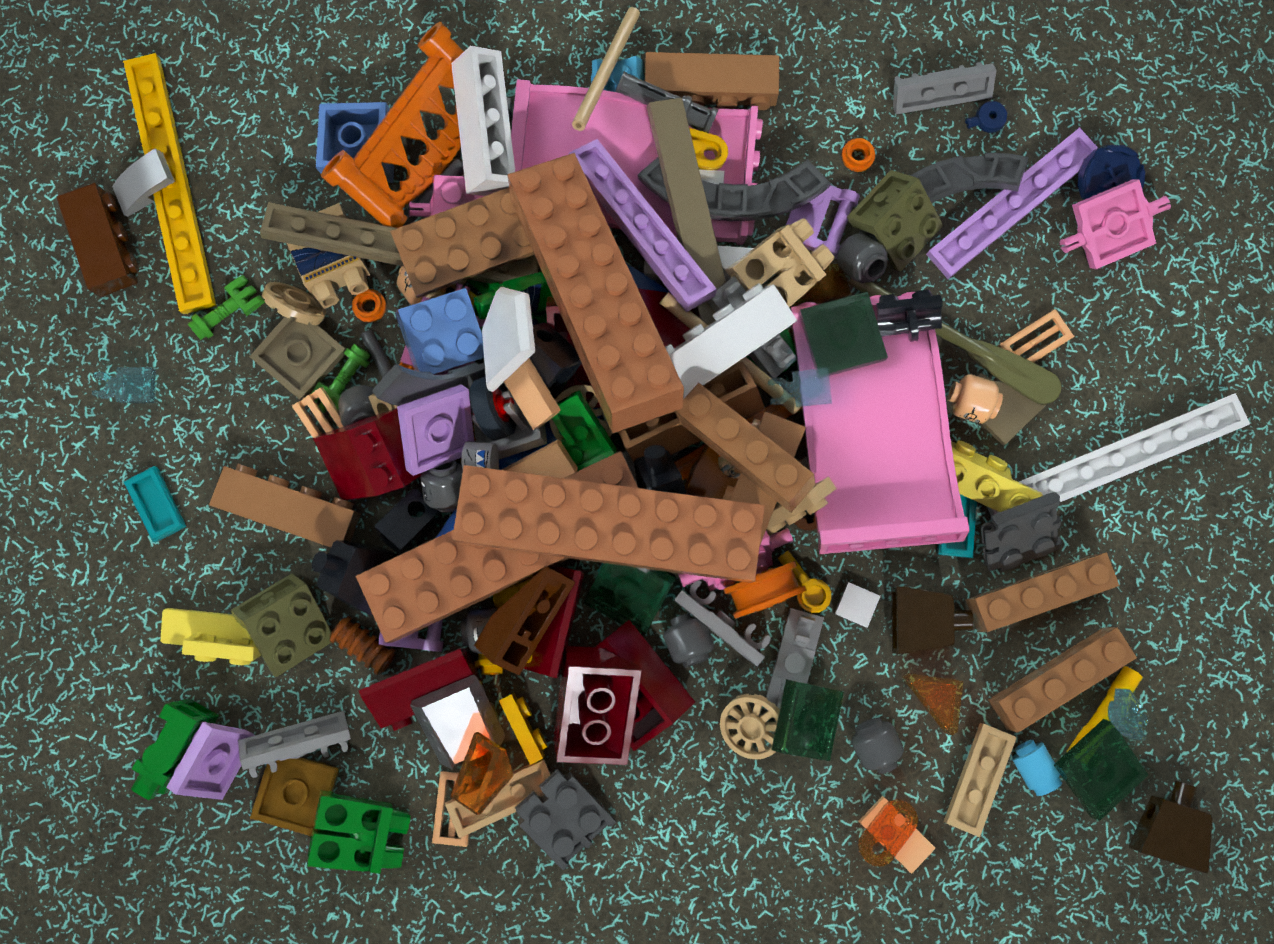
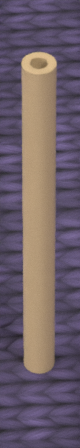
(605, 69)
(756, 373)

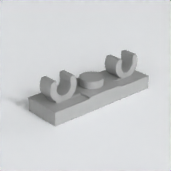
(943, 88)
(773, 355)
(722, 624)
(795, 652)
(293, 742)

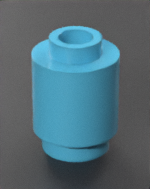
(1036, 767)

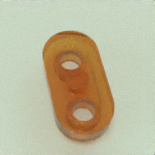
(886, 831)

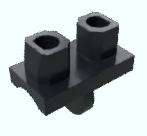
(909, 315)

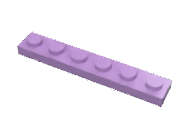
(1011, 206)
(644, 227)

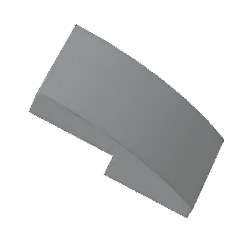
(141, 180)

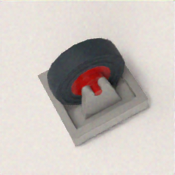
(501, 420)

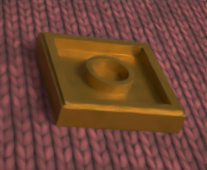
(292, 793)

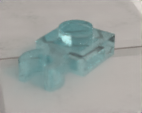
(129, 385)
(808, 388)
(1126, 715)

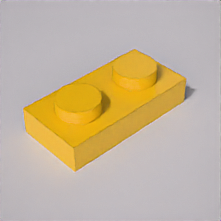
(529, 739)

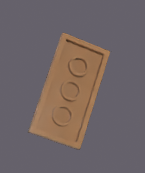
(461, 243)

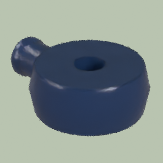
(983, 120)

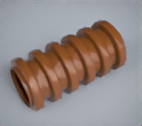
(362, 645)

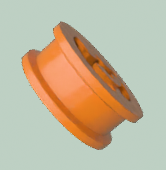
(769, 588)

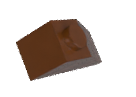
(523, 620)

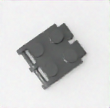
(1022, 533)
(563, 817)

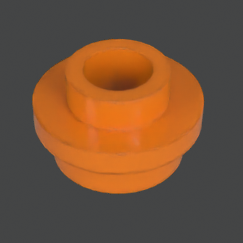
(858, 145)
(360, 300)

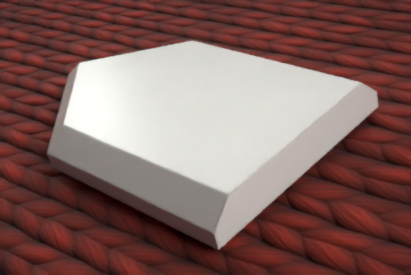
(507, 335)

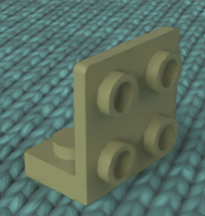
(898, 217)
(284, 624)

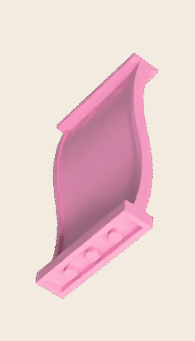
(622, 125)
(884, 449)

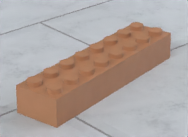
(595, 293)
(609, 524)
(451, 576)

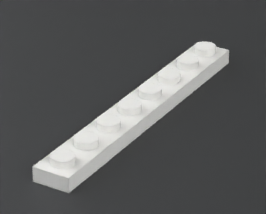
(1140, 450)

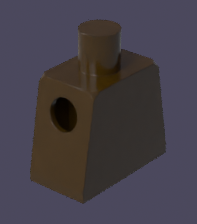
(925, 620)
(1175, 830)

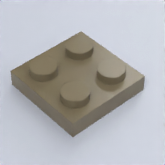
(298, 355)

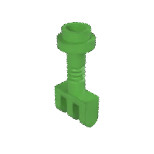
(238, 299)
(357, 357)

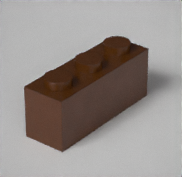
(98, 239)

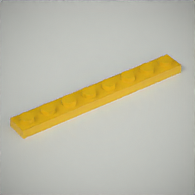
(175, 201)

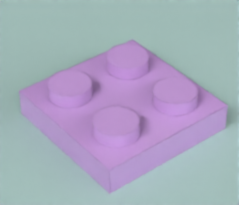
(435, 428)
(209, 762)

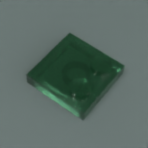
(843, 334)
(629, 594)
(807, 720)
(1101, 769)

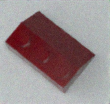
(550, 651)
(660, 694)
(391, 698)
(595, 707)

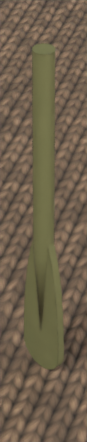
(1011, 369)

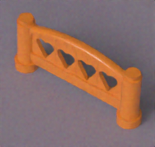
(364, 174)

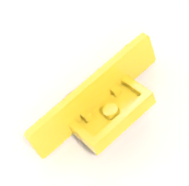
(988, 479)
(208, 636)

